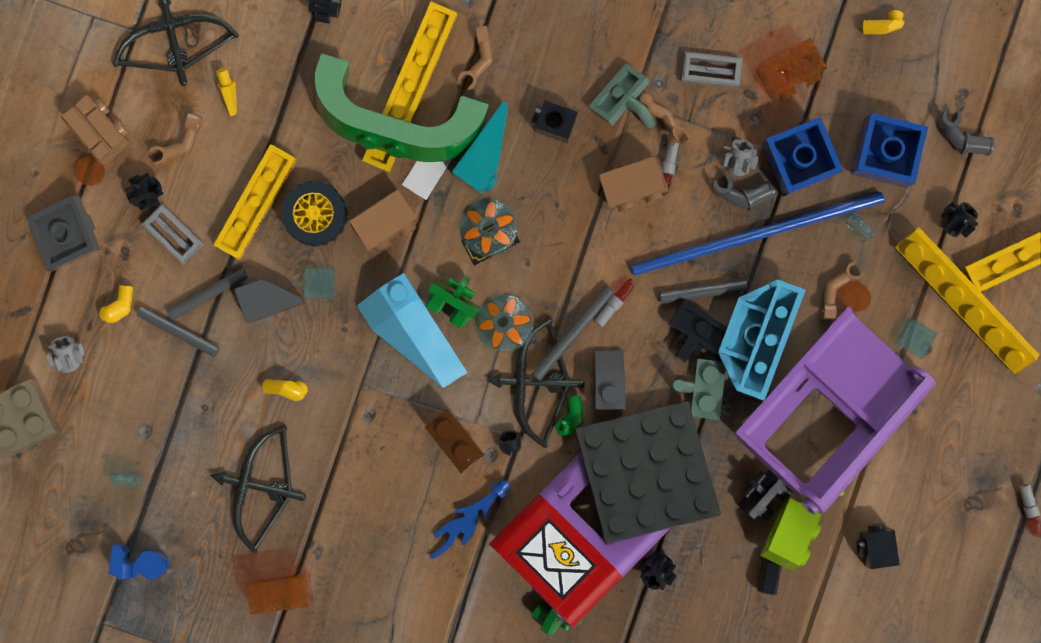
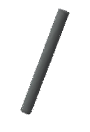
(573, 332)

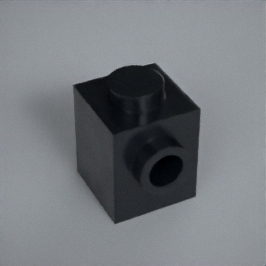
(878, 547)

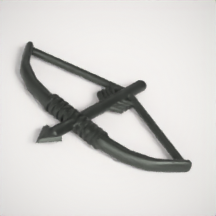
(177, 55)
(553, 383)
(275, 490)

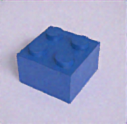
(889, 150)
(802, 157)

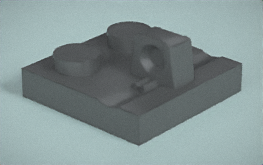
(63, 233)

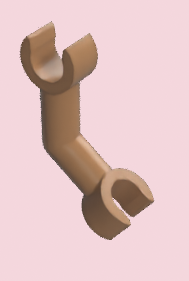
(485, 54)
(192, 126)
(675, 132)
(829, 307)

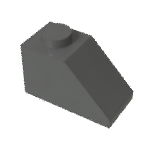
(263, 299)
(609, 380)

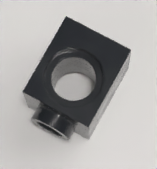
(561, 132)

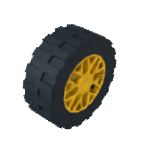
(314, 213)

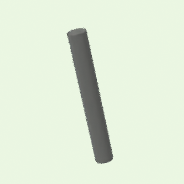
(703, 291)
(207, 294)
(178, 331)

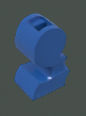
(149, 564)

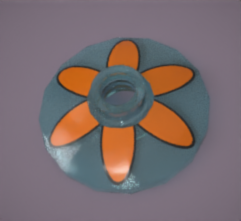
(491, 242)
(517, 330)

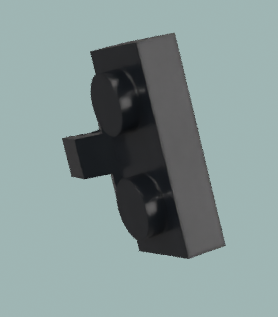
(696, 331)

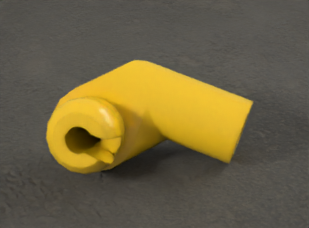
(894, 22)
(119, 308)
(291, 390)

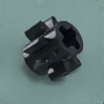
(324, 9)
(144, 191)
(959, 219)
(657, 571)

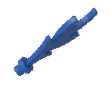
(468, 523)

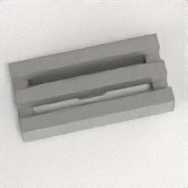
(711, 70)
(190, 251)

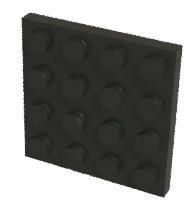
(647, 472)

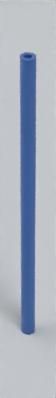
(757, 233)

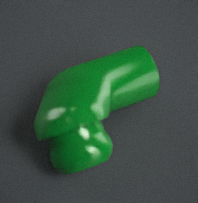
(572, 419)

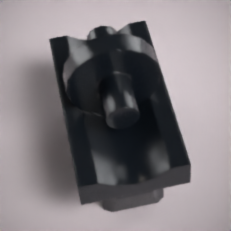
(761, 492)

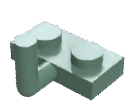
(621, 95)
(705, 390)

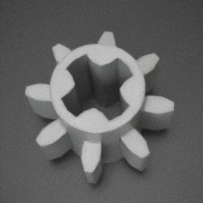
(739, 157)
(65, 354)

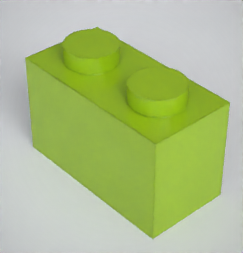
(791, 535)

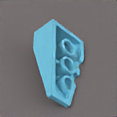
(406, 324)

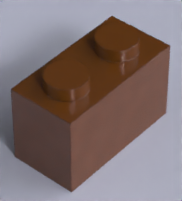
(454, 440)

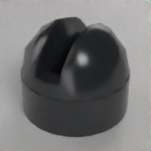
(509, 442)

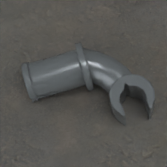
(964, 141)
(744, 198)

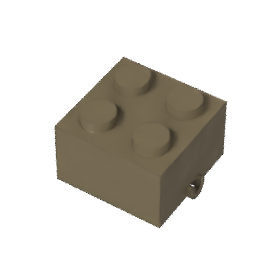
(25, 419)

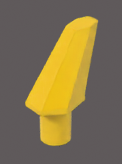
(227, 90)

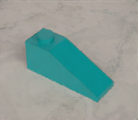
(482, 159)

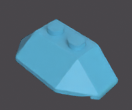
(759, 336)

